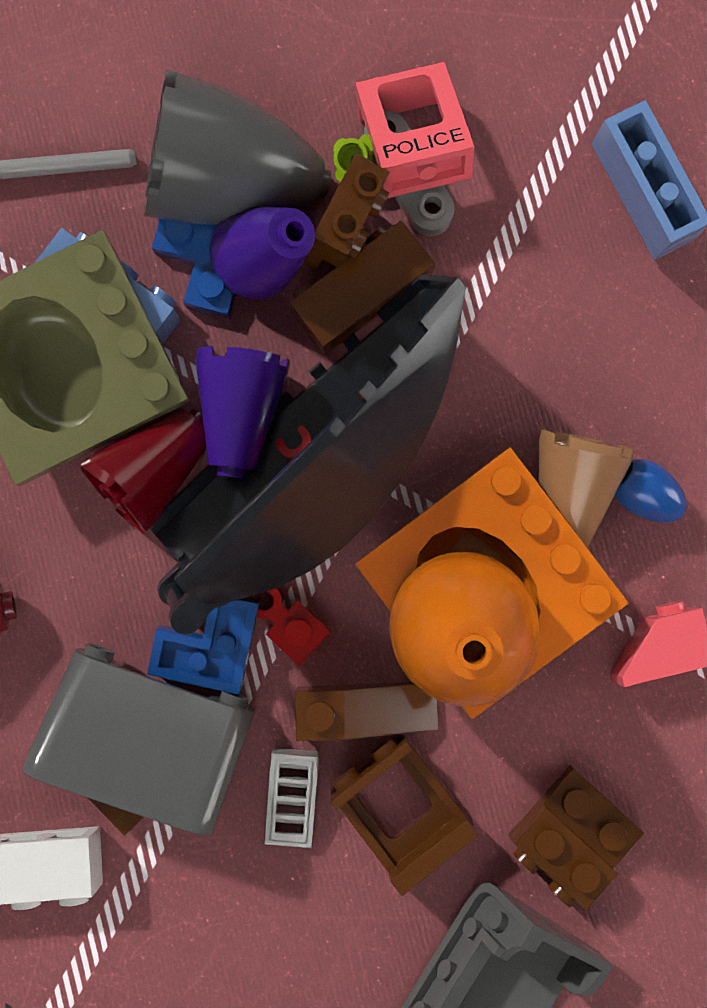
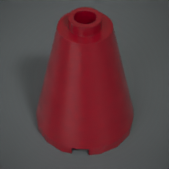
(148, 466)

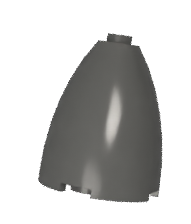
(225, 156)

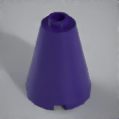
(261, 250)
(238, 405)

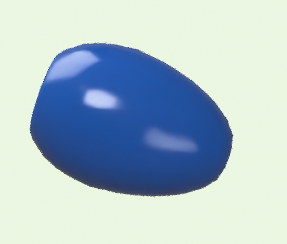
(651, 492)

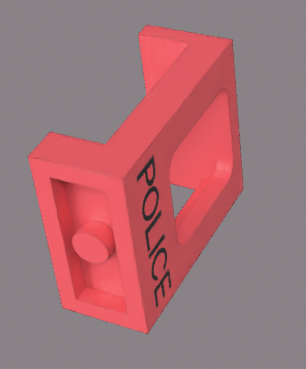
(422, 155)

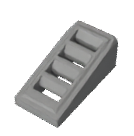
(291, 759)

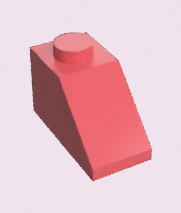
(664, 645)

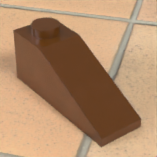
(362, 711)

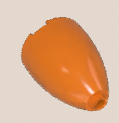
(460, 602)

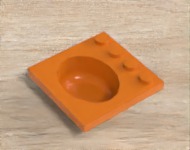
(520, 522)

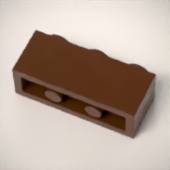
(360, 287)

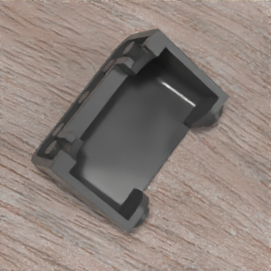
(139, 742)
(506, 958)

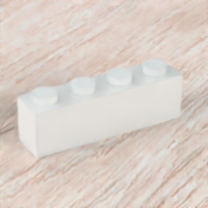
(50, 867)

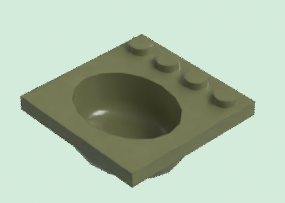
(76, 359)

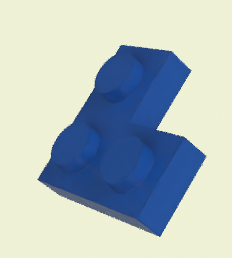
(191, 244)
(212, 658)

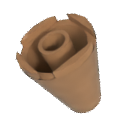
(581, 477)

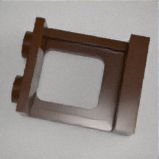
(423, 844)

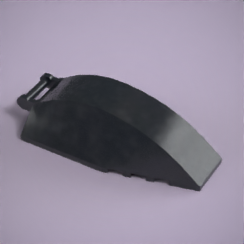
(294, 515)

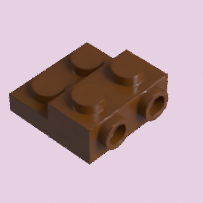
(341, 224)
(574, 839)

